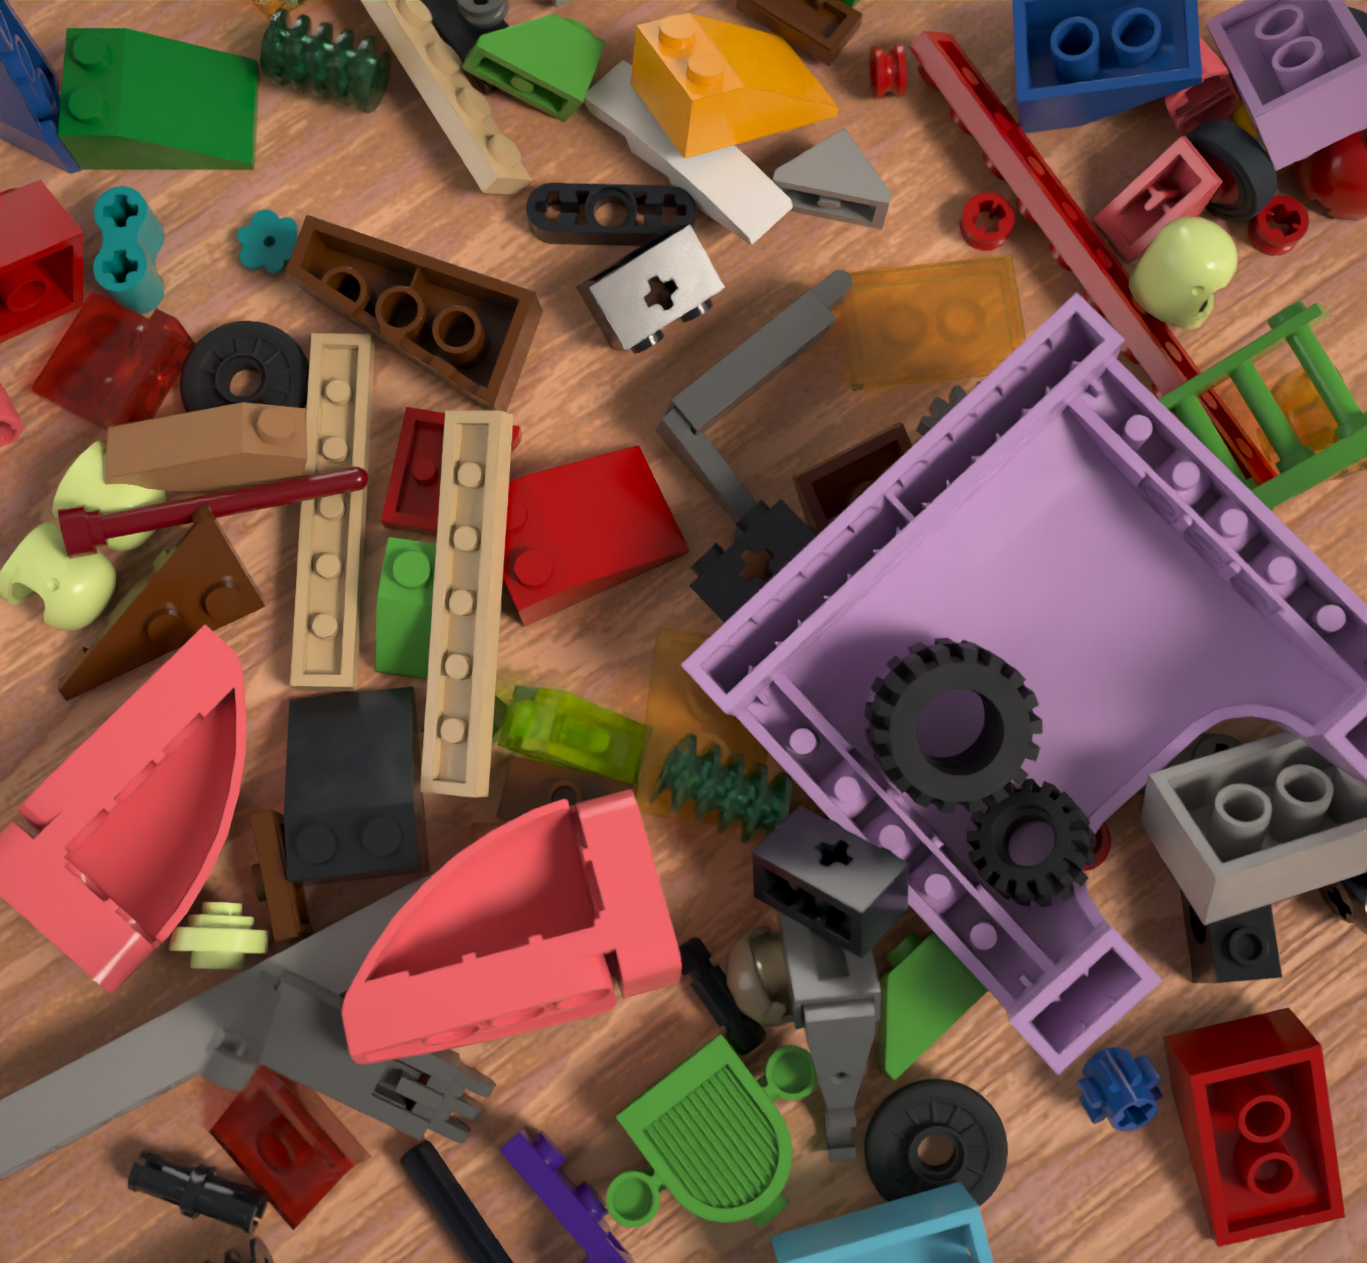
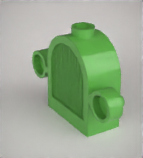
(713, 1137)

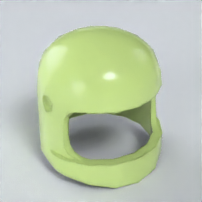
(1183, 271)
(86, 485)
(71, 589)

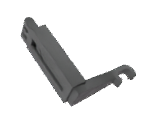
(736, 380)
(837, 1005)
(302, 1036)

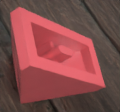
(1169, 189)

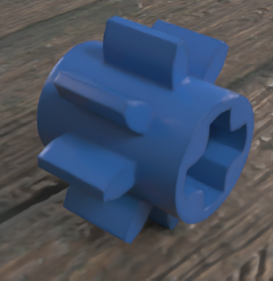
(1120, 1089)

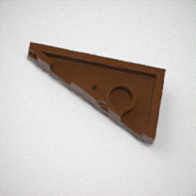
(186, 589)

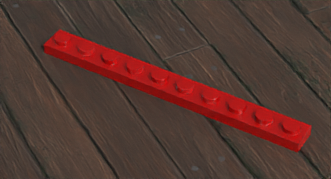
(1072, 236)

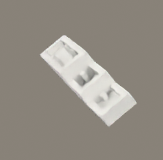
(719, 181)

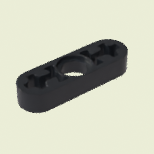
(569, 195)

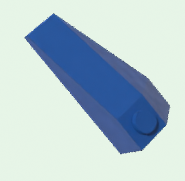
(29, 95)

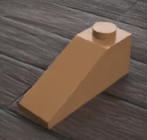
(209, 449)

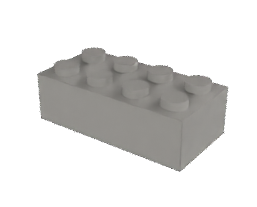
(1256, 825)

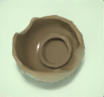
(759, 977)

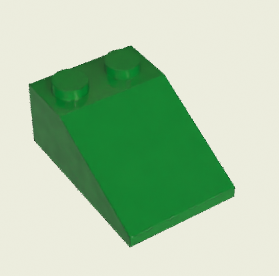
(156, 103)

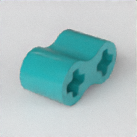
(128, 249)

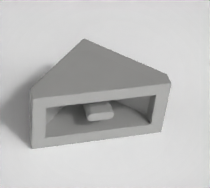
(835, 183)

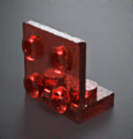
(114, 363)

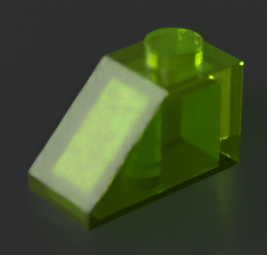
(572, 733)

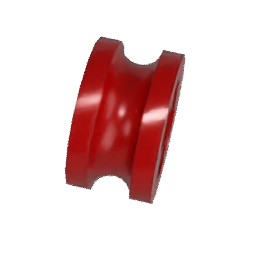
(887, 71)
(996, 205)
(1272, 241)

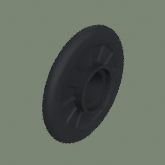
(240, 347)
(931, 1109)

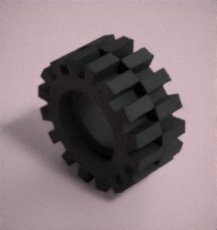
(1053, 874)

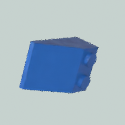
(1100, 57)

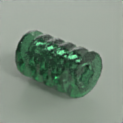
(323, 65)
(723, 788)

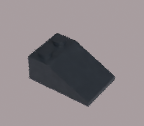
(354, 788)

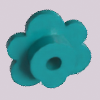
(266, 230)

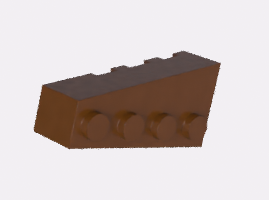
(432, 312)

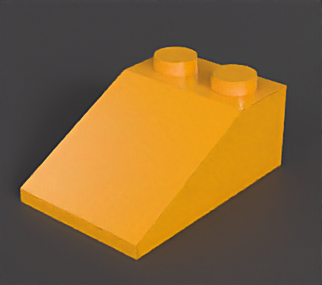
(722, 83)

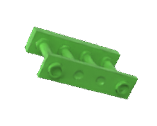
(1298, 464)

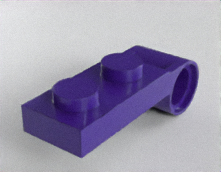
(577, 1208)

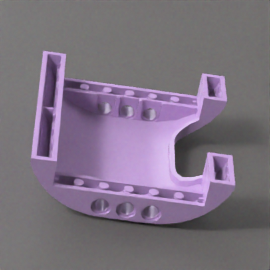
(1104, 566)

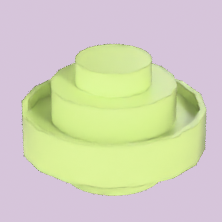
(219, 937)

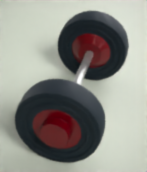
(1240, 163)

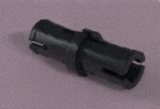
(198, 1190)

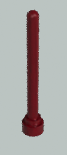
(88, 529)

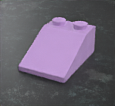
(1295, 72)

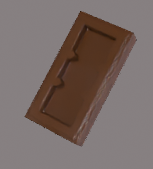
(812, 25)
(536, 784)
(270, 880)

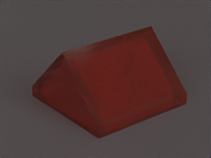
(288, 1144)

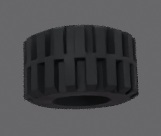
(994, 755)

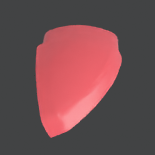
(134, 816)
(518, 935)

